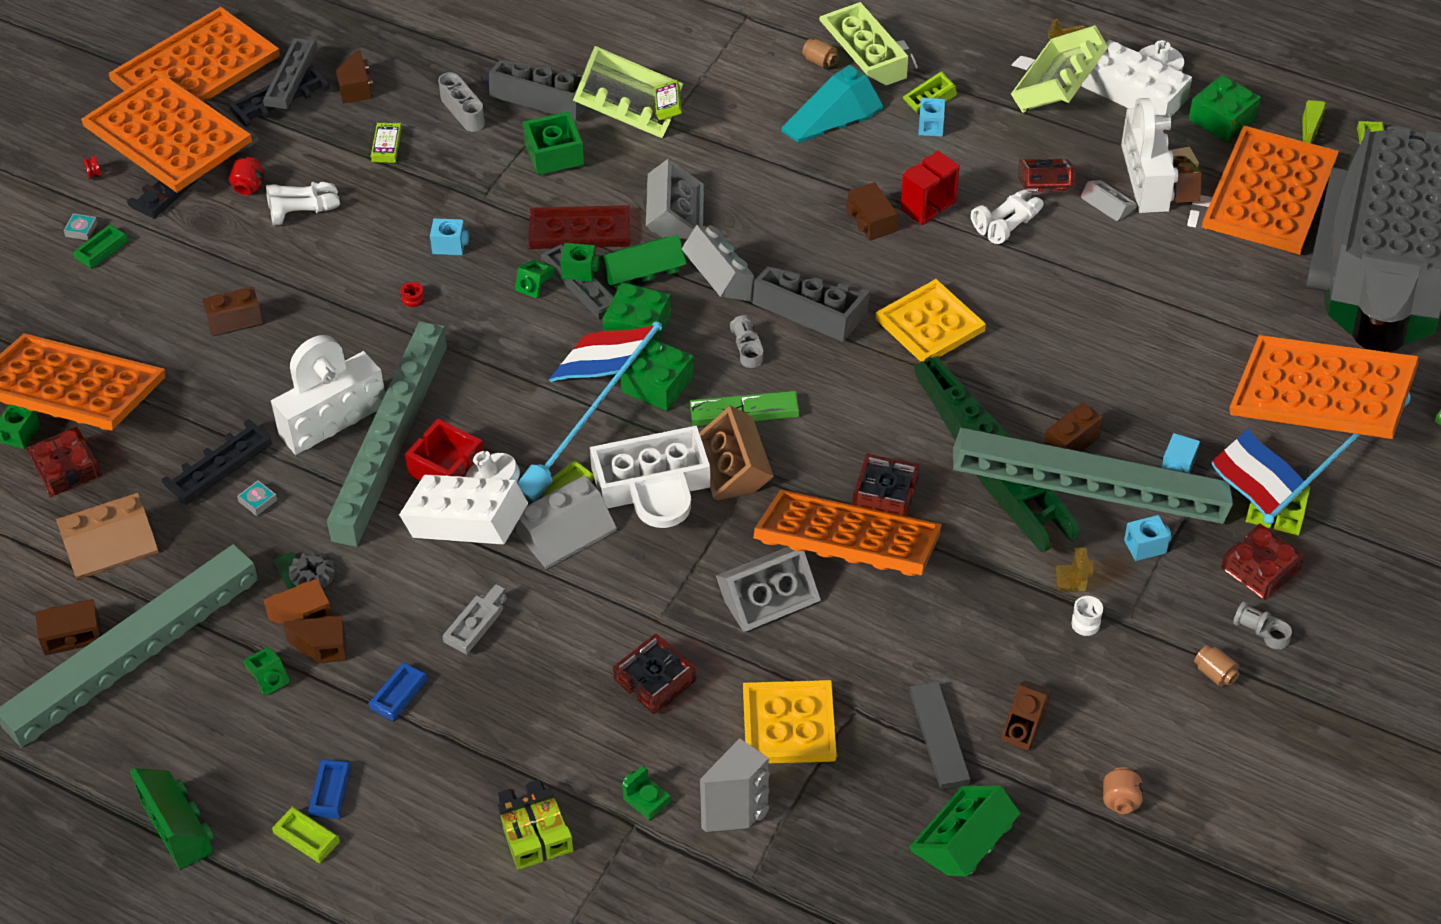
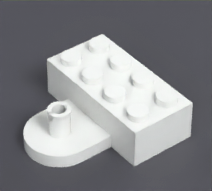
(1150, 73)
(1148, 157)
(326, 393)
(653, 474)
(468, 508)

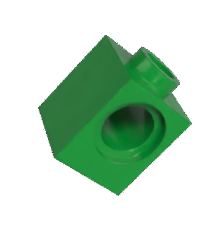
(579, 262)
(18, 426)

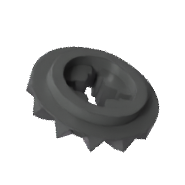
(324, 569)

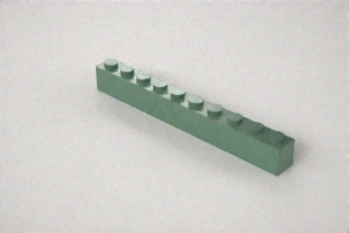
(386, 435)
(1091, 475)
(126, 646)

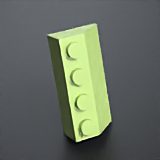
(867, 43)

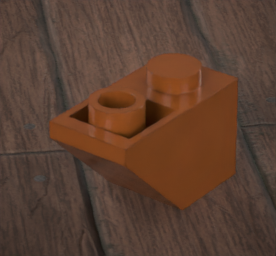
(300, 602)

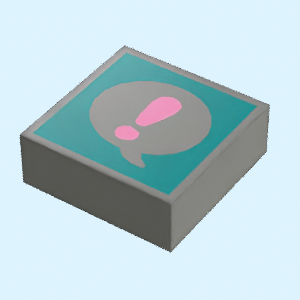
(80, 226)
(257, 498)

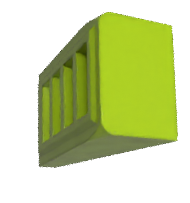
(932, 85)
(1312, 119)

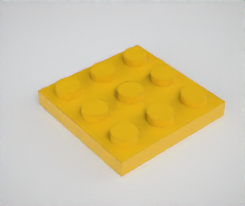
(930, 321)
(790, 720)

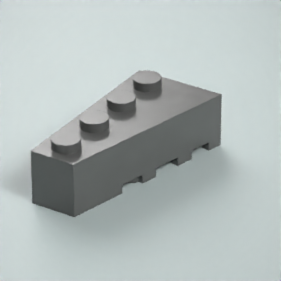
(536, 87)
(810, 302)

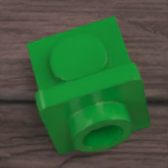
(531, 276)
(267, 670)
(644, 794)

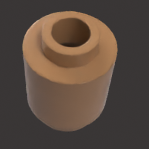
(820, 53)
(1217, 665)

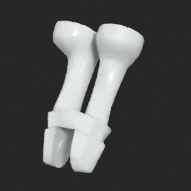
(311, 198)
(998, 230)

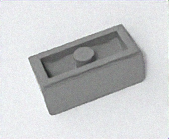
(1108, 200)

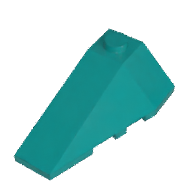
(839, 101)

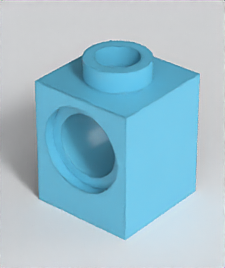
(931, 117)
(448, 236)
(1180, 454)
(1147, 537)

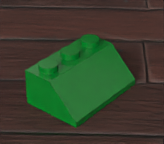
(643, 260)
(173, 815)
(966, 829)

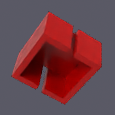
(932, 183)
(448, 452)

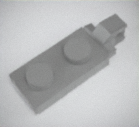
(475, 620)

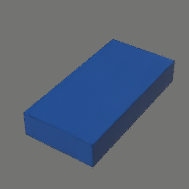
(398, 691)
(330, 789)

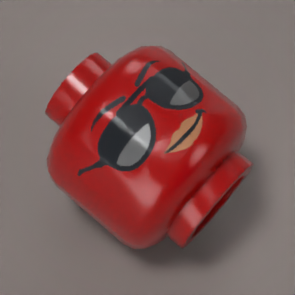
(246, 176)

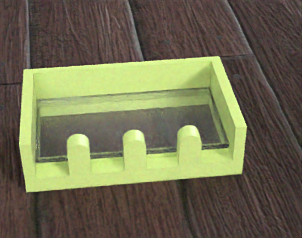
(1060, 69)
(622, 91)

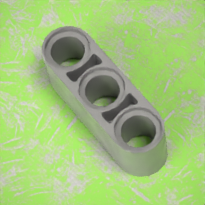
(461, 102)

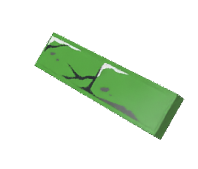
(759, 406)

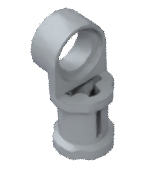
(753, 343)
(1263, 625)

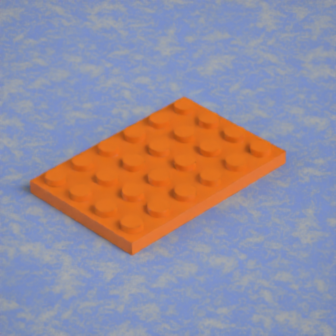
(202, 56)
(166, 130)
(1270, 189)
(73, 381)
(1325, 386)
(848, 532)

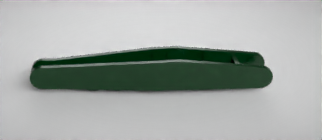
(962, 410)

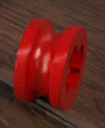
(91, 167)
(412, 300)

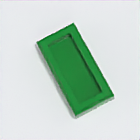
(100, 246)

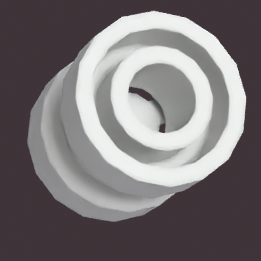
(1087, 615)

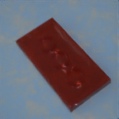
(579, 225)

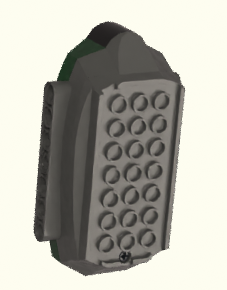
(1383, 240)

